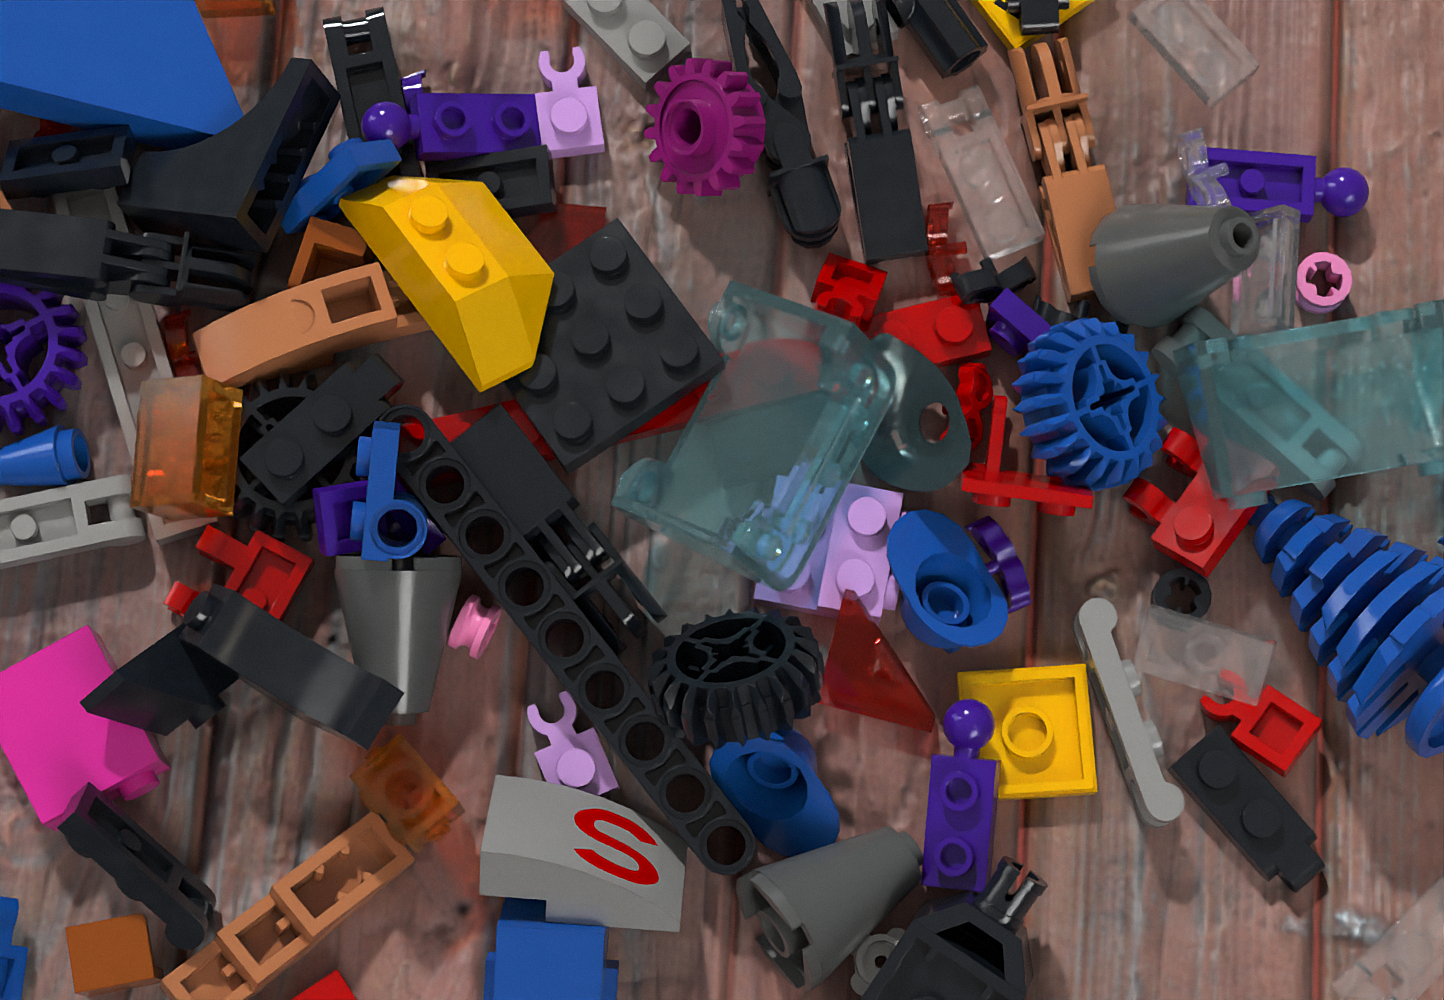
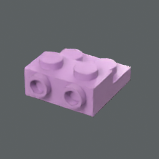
(848, 557)

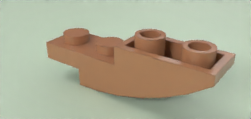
(306, 326)

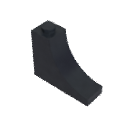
(241, 179)
(289, 666)

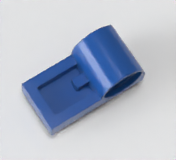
(378, 461)

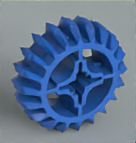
(1090, 404)

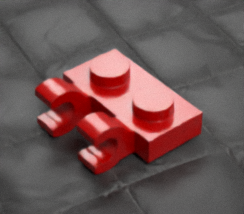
(1196, 526)
(262, 572)

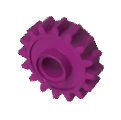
(706, 127)

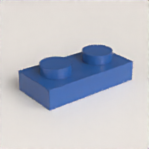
(350, 169)

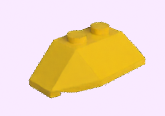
(460, 268)

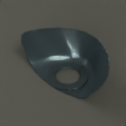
(920, 464)

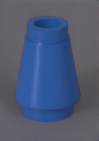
(46, 459)

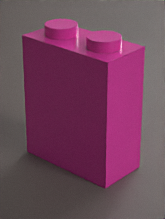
(60, 745)

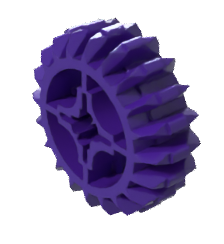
(25, 341)

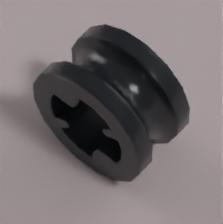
(1185, 577)

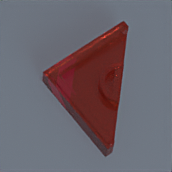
(867, 674)

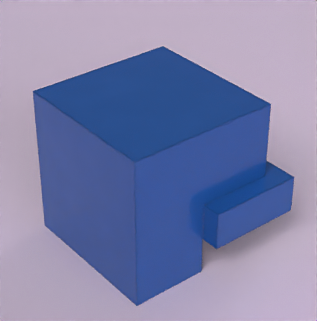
(548, 958)

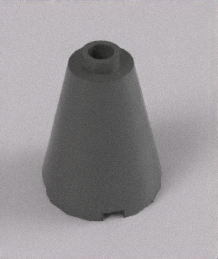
(1168, 258)
(399, 621)
(828, 900)

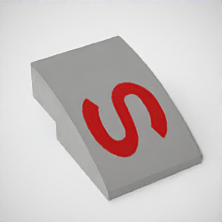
(581, 856)

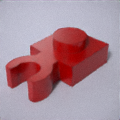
(848, 289)
(1272, 731)

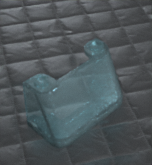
(1317, 402)
(766, 438)

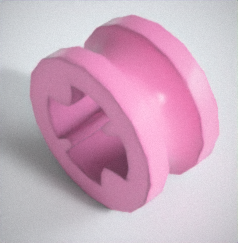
(1335, 272)
(474, 626)

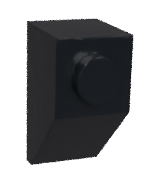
(162, 688)

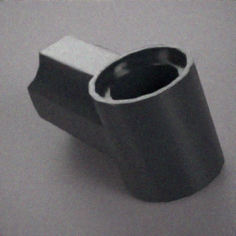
(941, 32)

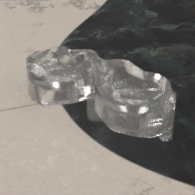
(1194, 164)

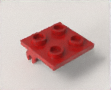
(997, 486)

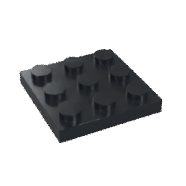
(609, 349)

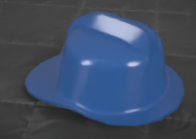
(944, 583)
(778, 791)

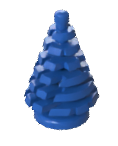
(1368, 616)

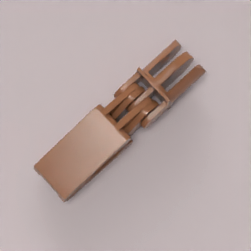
(1072, 199)

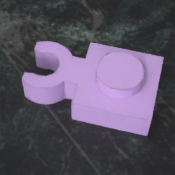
(568, 114)
(572, 758)

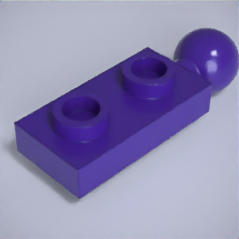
(456, 124)
(1273, 179)
(962, 803)

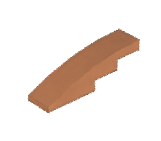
(292, 916)

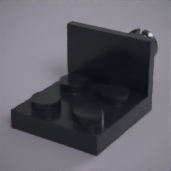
(965, 945)

